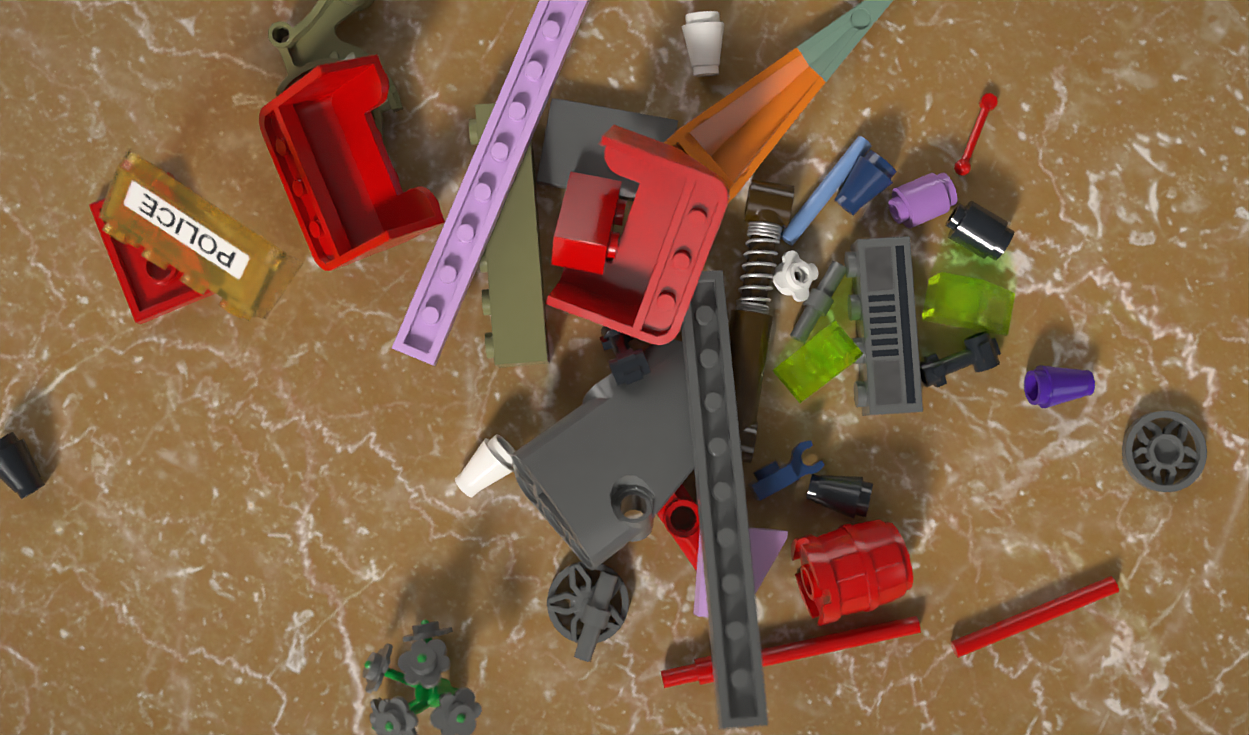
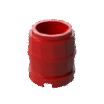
(852, 569)

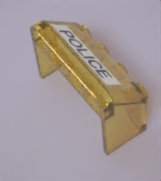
(196, 238)

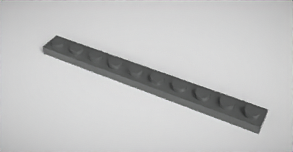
(722, 509)

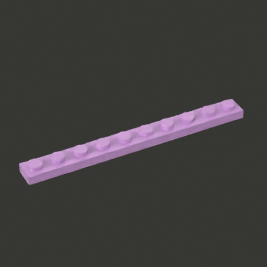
(489, 179)

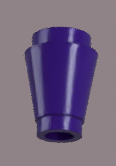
(1057, 385)

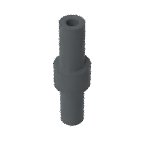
(818, 302)
(595, 616)

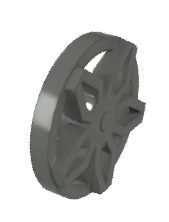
(1164, 451)
(579, 598)

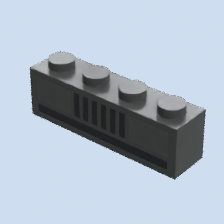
(884, 326)

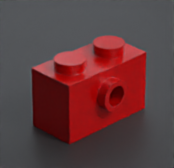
(587, 222)

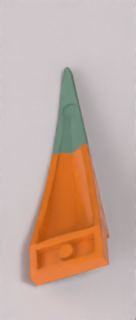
(751, 120)

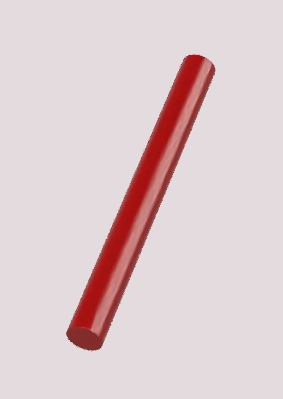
(1034, 616)

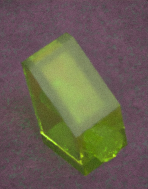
(968, 303)

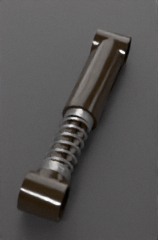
(750, 326)

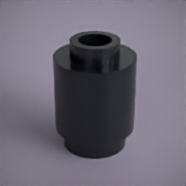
(979, 230)

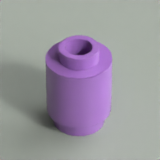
(922, 199)

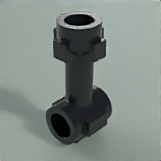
(980, 352)
(629, 364)

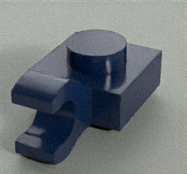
(774, 478)

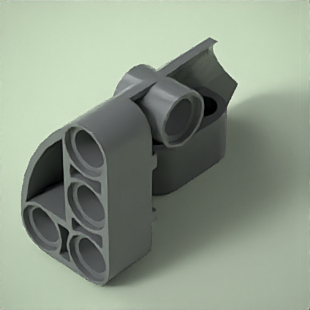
(611, 457)

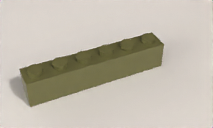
(514, 269)

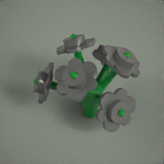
(422, 669)

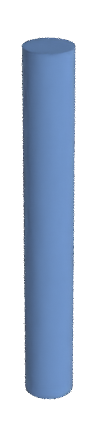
(825, 190)

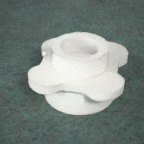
(785, 279)

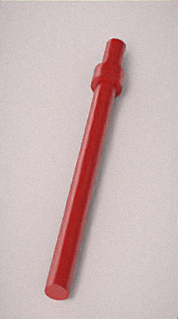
(703, 668)

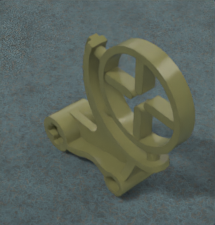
(316, 43)

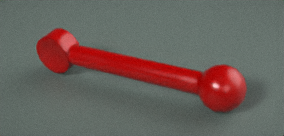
(987, 104)

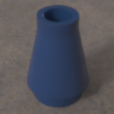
(865, 182)

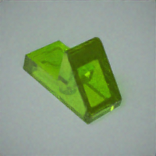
(817, 361)

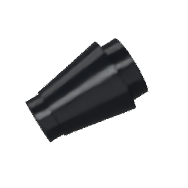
(18, 466)
(841, 493)

